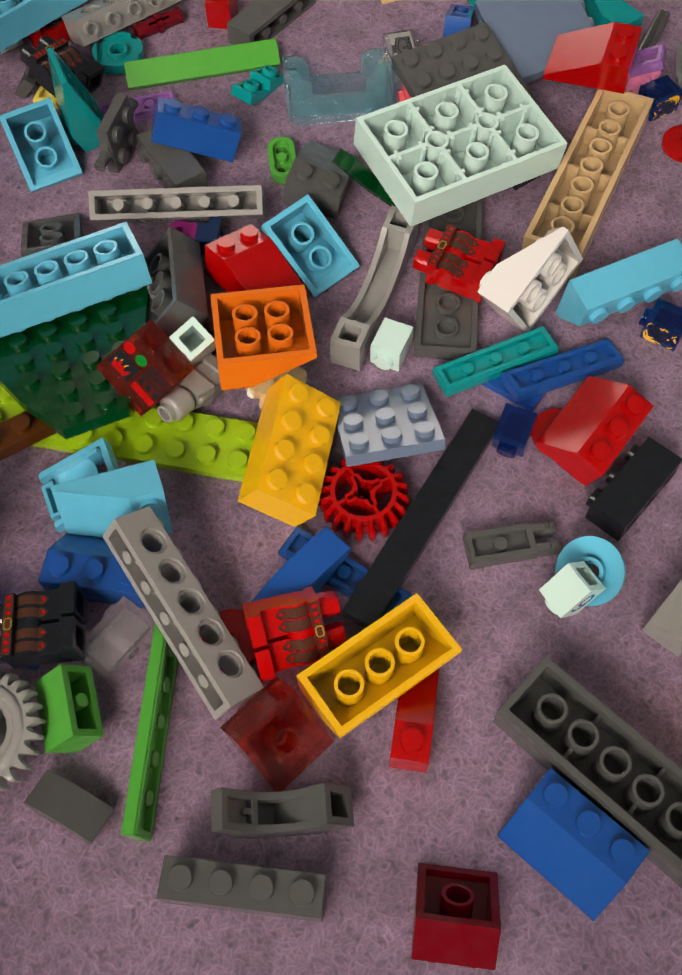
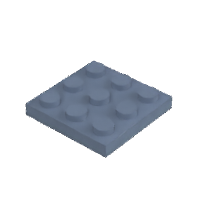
(387, 425)

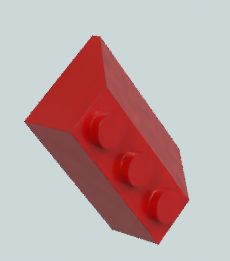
(594, 427)

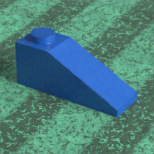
(458, 19)

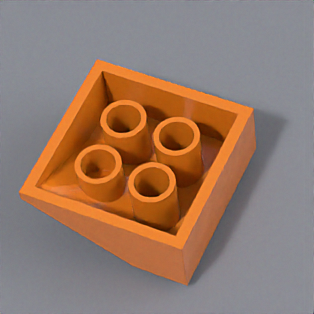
(261, 334)

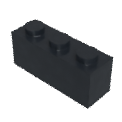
(632, 487)

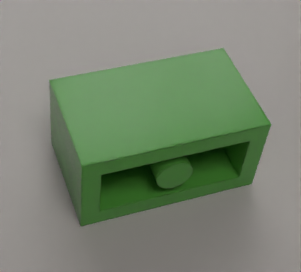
(69, 709)

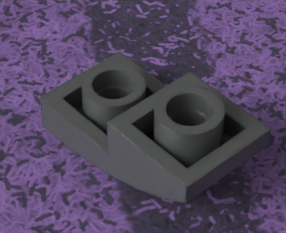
(69, 806)

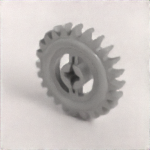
(17, 728)

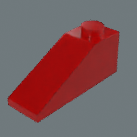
(414, 726)

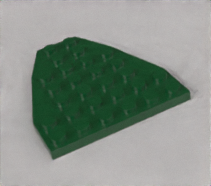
(54, 364)

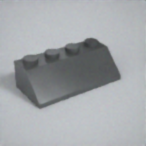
(176, 282)

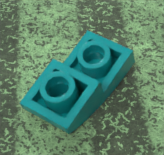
(259, 86)

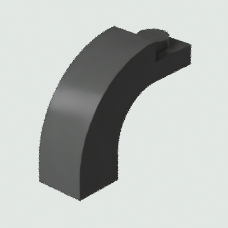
(281, 813)

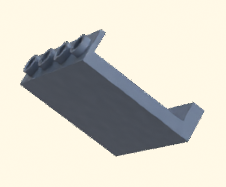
(530, 29)

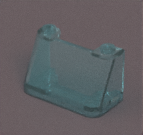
(337, 95)

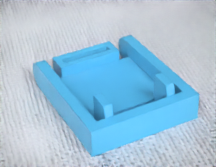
(77, 466)

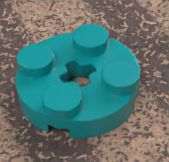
(107, 51)

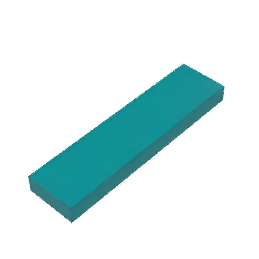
(493, 360)

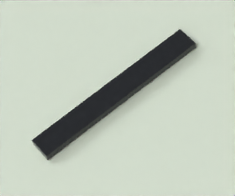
(420, 521)

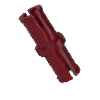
(158, 23)

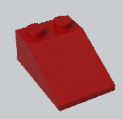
(595, 56)
(248, 262)

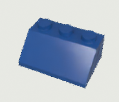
(195, 129)
(91, 566)
(573, 844)

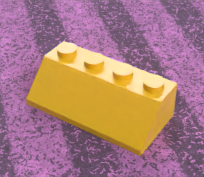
(377, 665)

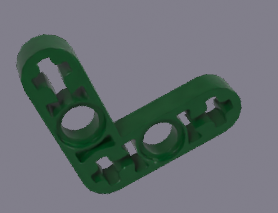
(361, 175)

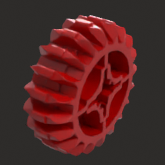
(370, 481)

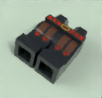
(39, 69)
(43, 626)

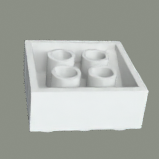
(530, 279)

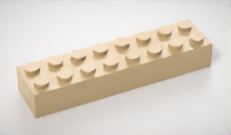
(591, 168)

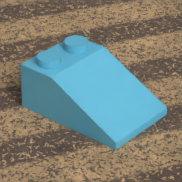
(40, 145)
(310, 246)
(96, 500)

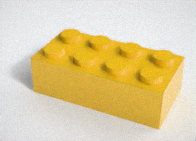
(290, 451)

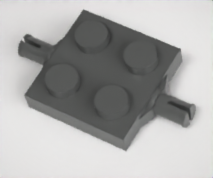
(117, 134)

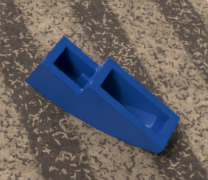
(308, 566)

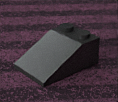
(319, 177)
(49, 232)

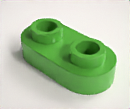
(281, 157)

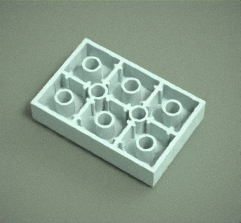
(458, 144)

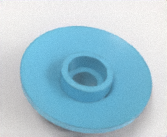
(604, 555)

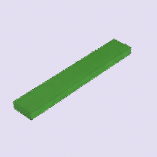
(201, 64)
(150, 741)

